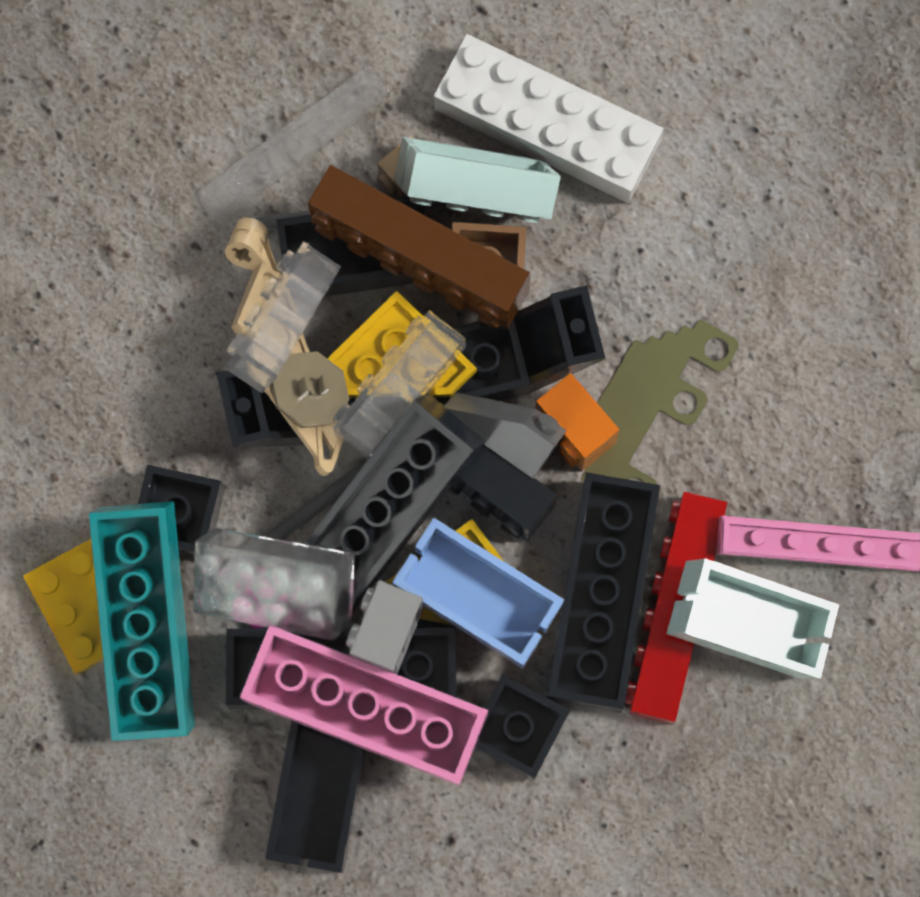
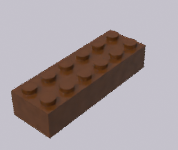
(418, 248)

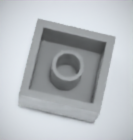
(386, 627)

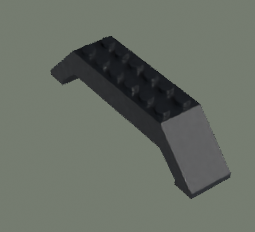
(536, 350)

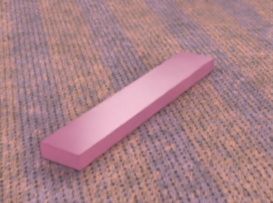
(818, 543)

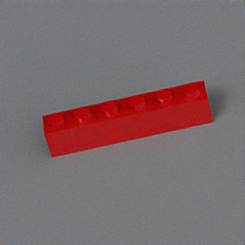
(665, 657)

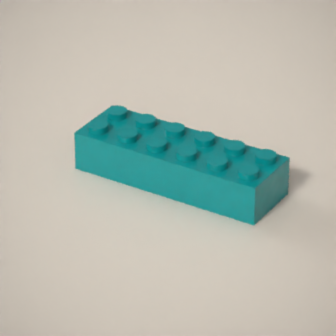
(142, 621)

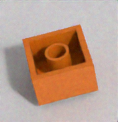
(587, 425)

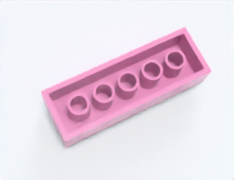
(364, 705)

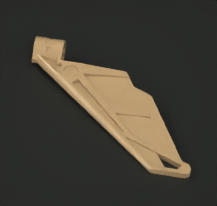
(251, 250)

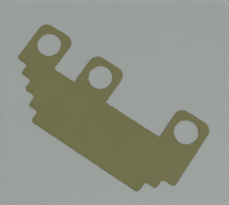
(649, 383)

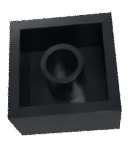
(195, 502)
(520, 727)

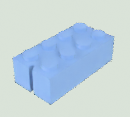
(478, 593)

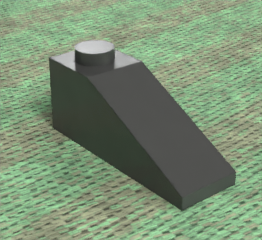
(511, 430)

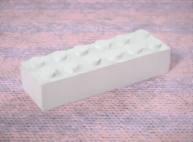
(547, 118)

